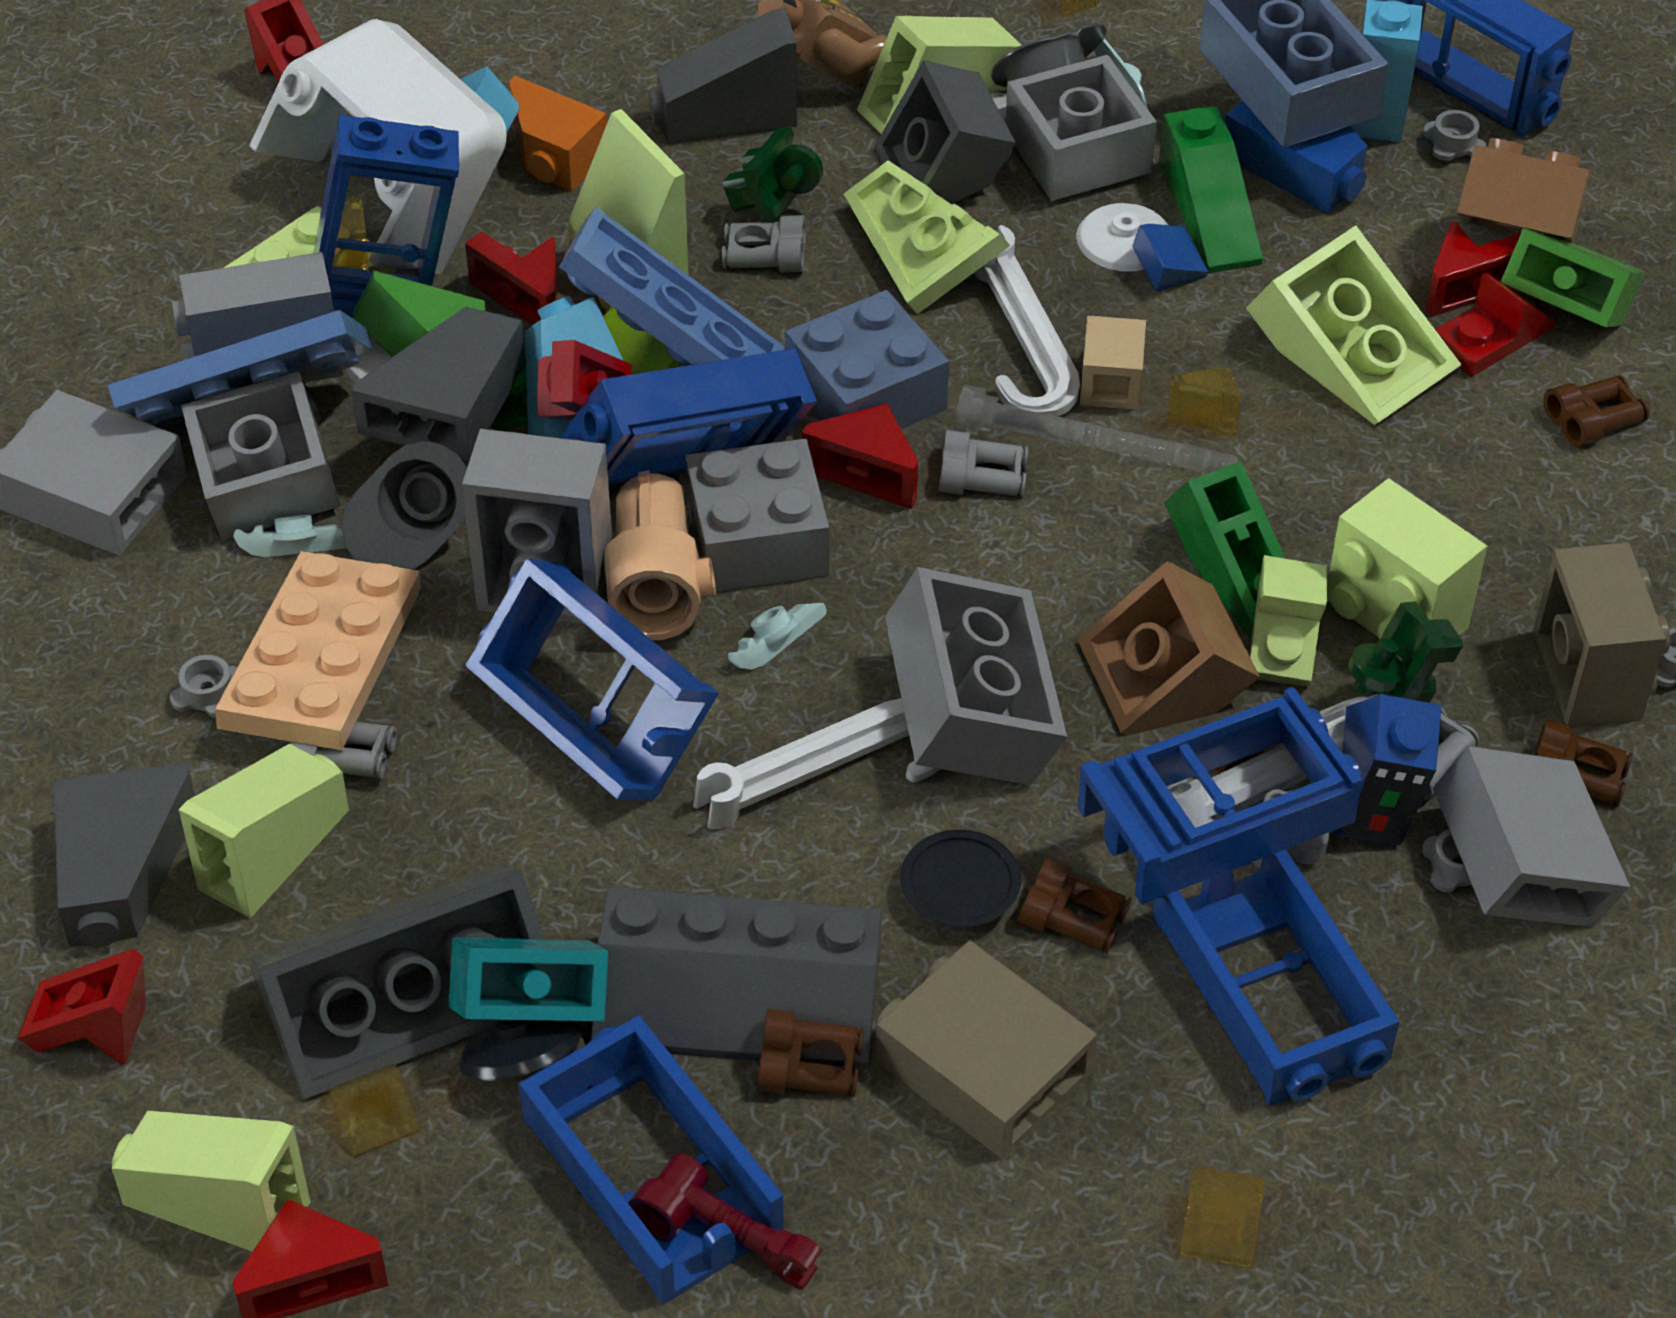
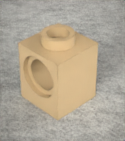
(1113, 362)

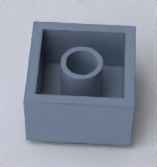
(871, 358)

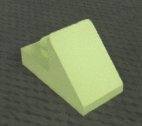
(1288, 620)

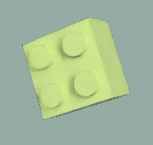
(1398, 552)

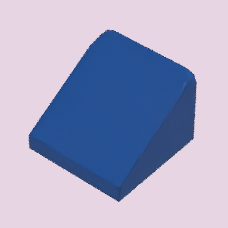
(1168, 255)

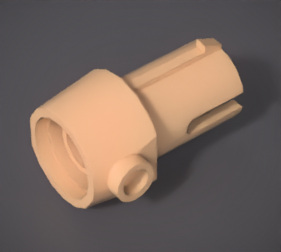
(653, 560)

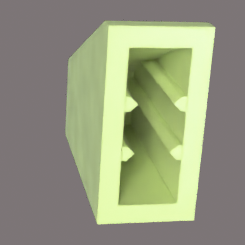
(949, 41)
(261, 825)
(211, 1173)

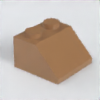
(1523, 191)
(1167, 653)

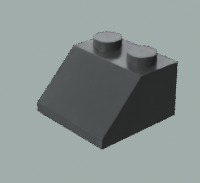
(947, 132)

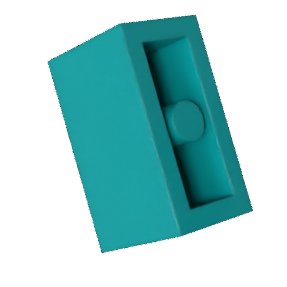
(528, 979)

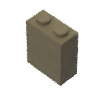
(984, 1047)

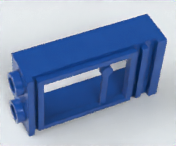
(1521, 28)
(391, 153)
(693, 409)
(663, 722)
(1163, 839)
(1255, 906)
(598, 1072)

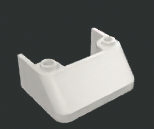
(395, 79)

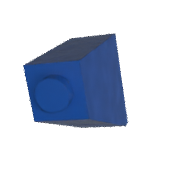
(1314, 170)

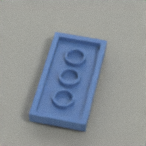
(659, 296)
(323, 342)

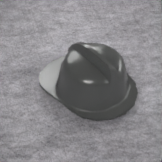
(1048, 53)
(407, 507)

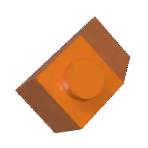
(555, 133)

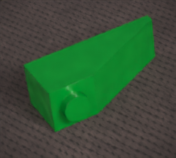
(1209, 188)
(1225, 536)

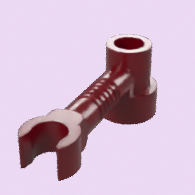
(678, 1196)

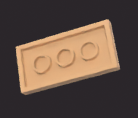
(319, 650)

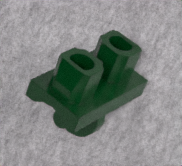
(773, 176)
(1405, 656)

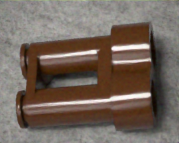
(1581, 417)
(1559, 743)
(1049, 900)
(781, 1053)

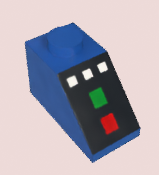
(1397, 756)

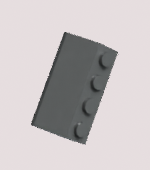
(714, 965)
(382, 980)

